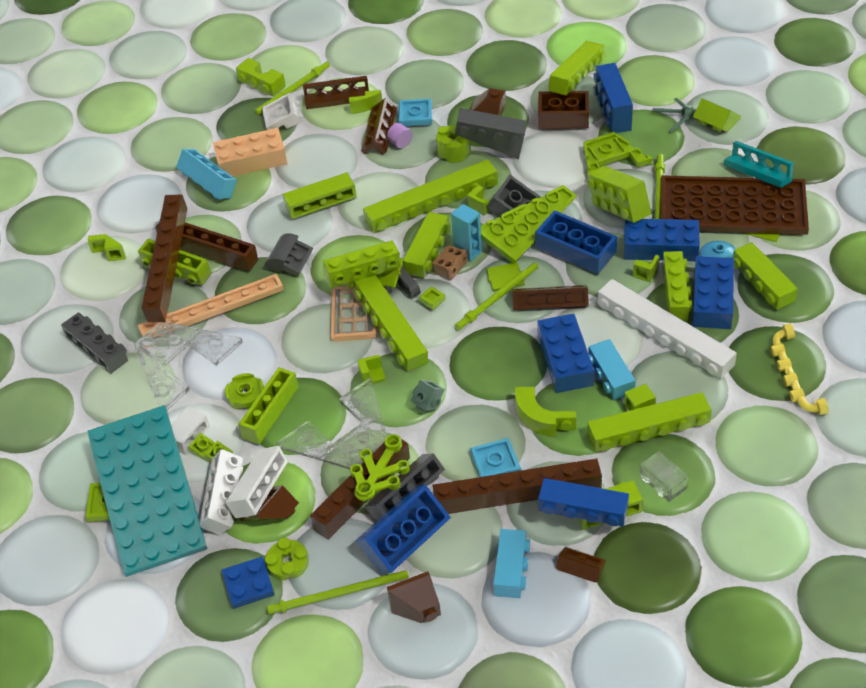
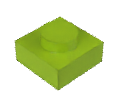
(432, 298)

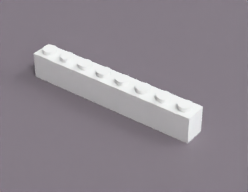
(667, 329)

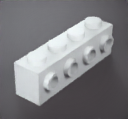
(221, 481)
(256, 482)

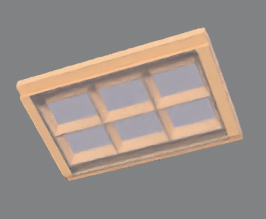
(349, 318)

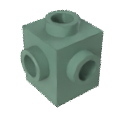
(427, 395)

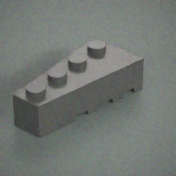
(492, 131)

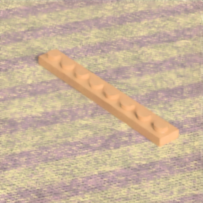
(220, 303)

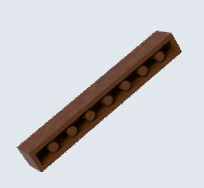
(164, 259)
(512, 486)

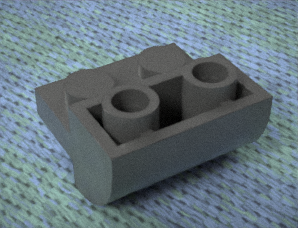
(289, 255)

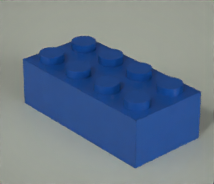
(613, 98)
(655, 236)
(576, 242)
(713, 292)
(565, 353)
(403, 529)

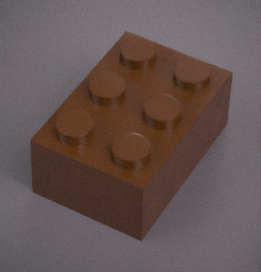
(563, 111)

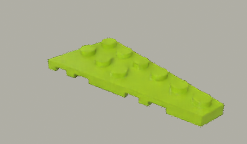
(516, 229)

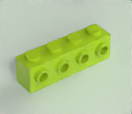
(319, 195)
(426, 244)
(361, 264)
(189, 266)
(764, 276)
(676, 285)
(268, 405)

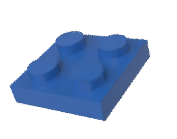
(247, 582)

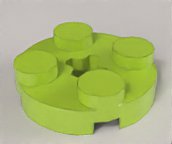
(240, 382)
(283, 549)

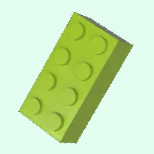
(619, 193)

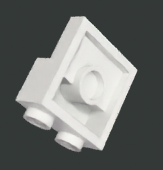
(282, 112)

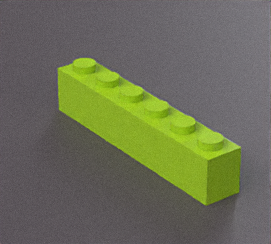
(576, 67)
(649, 422)

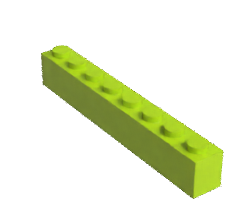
(429, 196)
(390, 322)

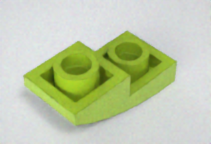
(365, 103)
(206, 448)

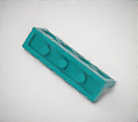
(760, 169)

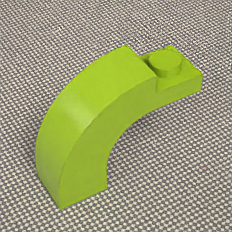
(538, 418)

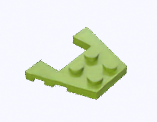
(609, 149)

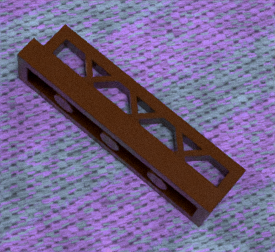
(337, 95)
(379, 123)
(550, 297)

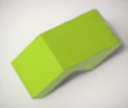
(104, 243)

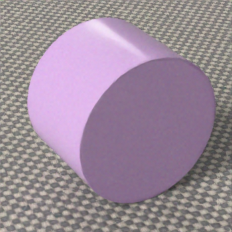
(399, 135)

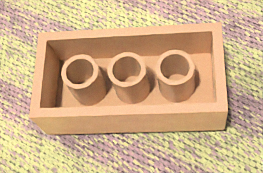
(250, 152)

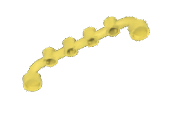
(791, 379)

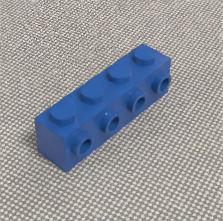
(583, 502)

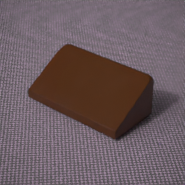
(580, 564)

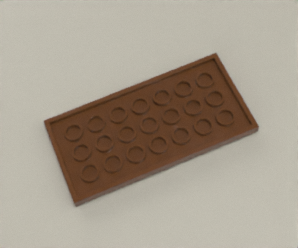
(736, 204)

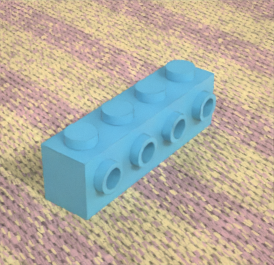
(206, 173)

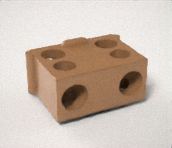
(450, 262)

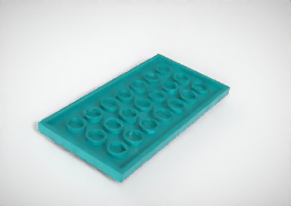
(146, 491)

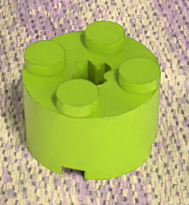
(451, 146)

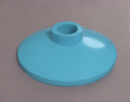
(717, 249)

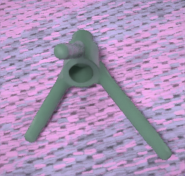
(686, 113)

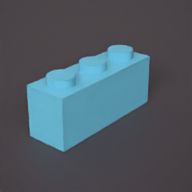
(467, 231)
(611, 369)
(511, 563)

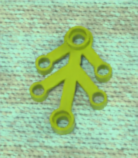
(365, 489)

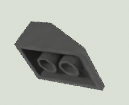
(510, 196)

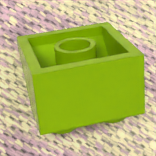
(715, 115)

